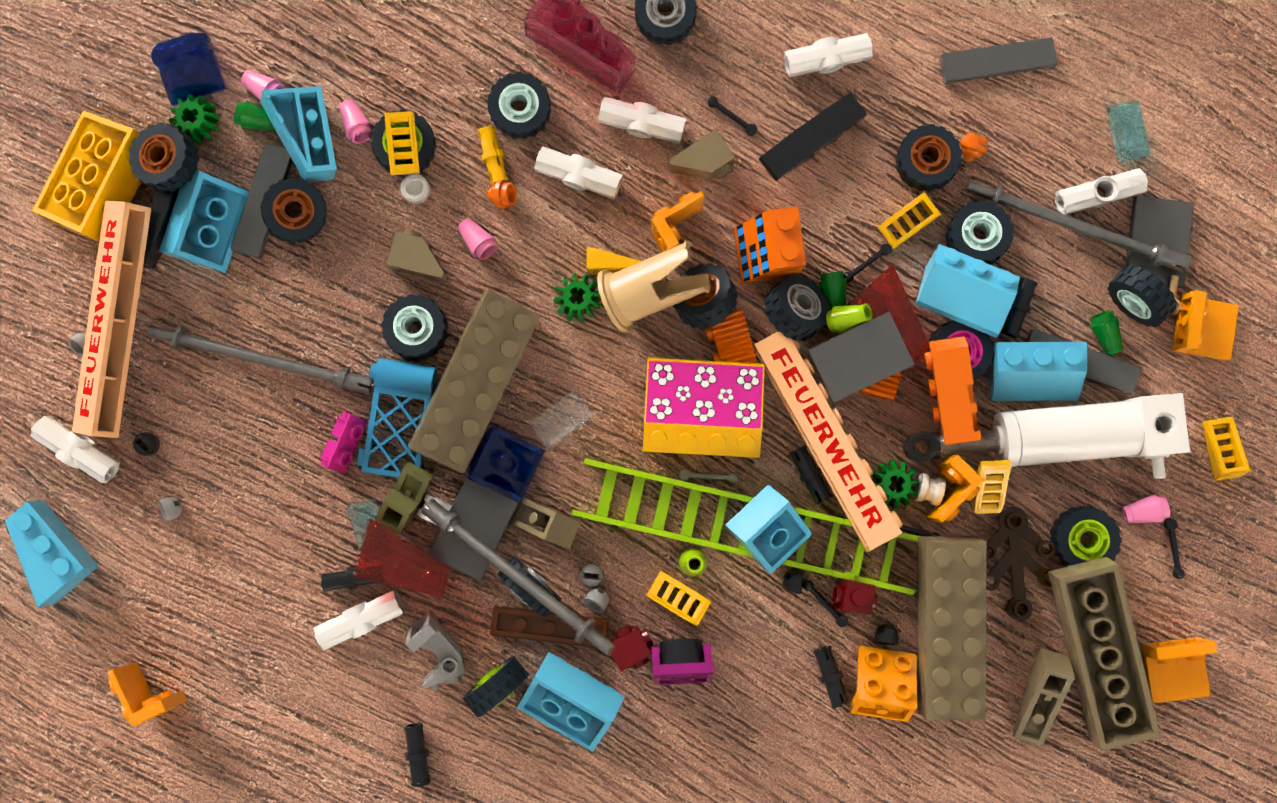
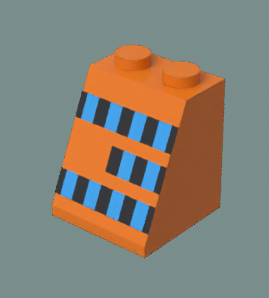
(770, 246)

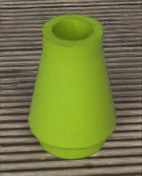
(847, 317)
(689, 554)

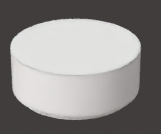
(415, 188)

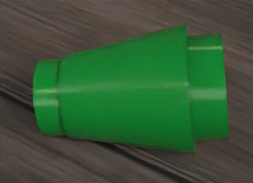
(252, 117)
(834, 288)
(1107, 331)

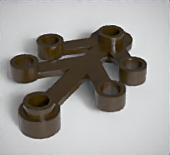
(1015, 558)

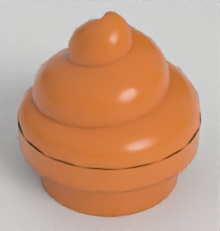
(973, 146)
(502, 194)

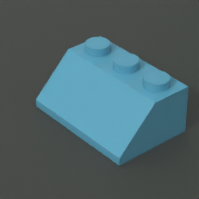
(204, 222)
(967, 290)
(1038, 371)
(571, 702)

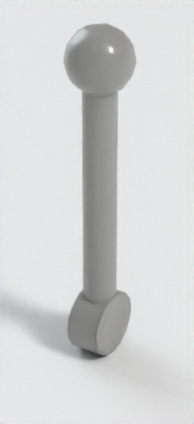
(684, 475)

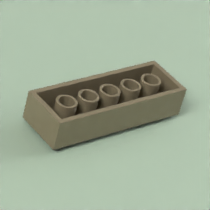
(474, 381)
(952, 627)
(1104, 653)

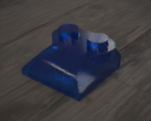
(188, 66)
(505, 463)

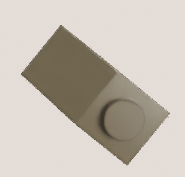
(704, 158)
(414, 256)
(545, 523)

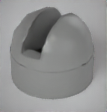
(77, 343)
(169, 509)
(591, 569)
(596, 601)

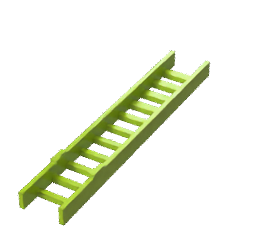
(690, 517)

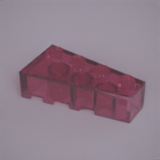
(580, 40)

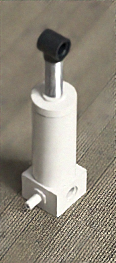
(1126, 428)

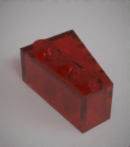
(888, 295)
(397, 563)

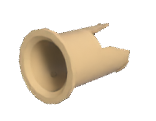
(643, 289)

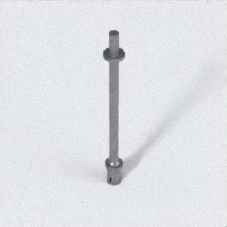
(1157, 254)
(342, 379)
(450, 524)

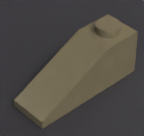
(1043, 696)

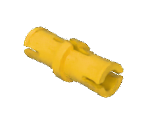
(492, 154)

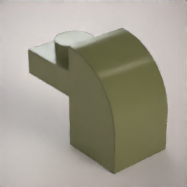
(404, 501)

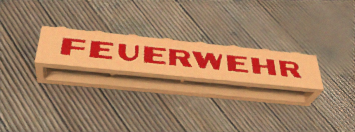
(111, 319)
(827, 441)

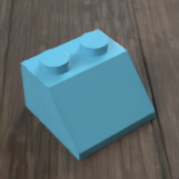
(769, 529)

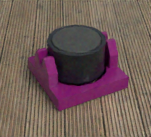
(682, 662)

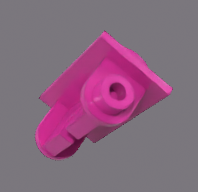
(339, 454)

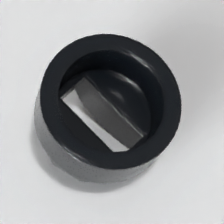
(149, 439)
(793, 581)
(887, 635)

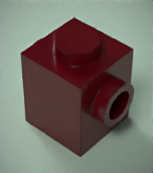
(854, 597)
(631, 647)

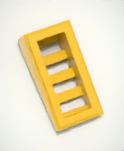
(402, 118)
(929, 207)
(599, 260)
(1235, 446)
(993, 488)
(700, 610)

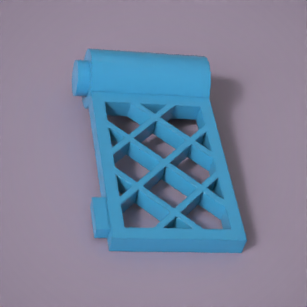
(402, 380)

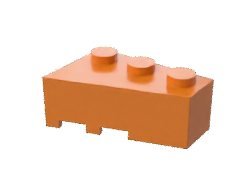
(953, 390)

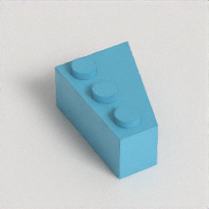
(303, 129)
(48, 552)

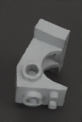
(431, 635)

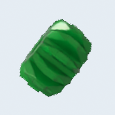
(202, 111)
(580, 287)
(903, 486)

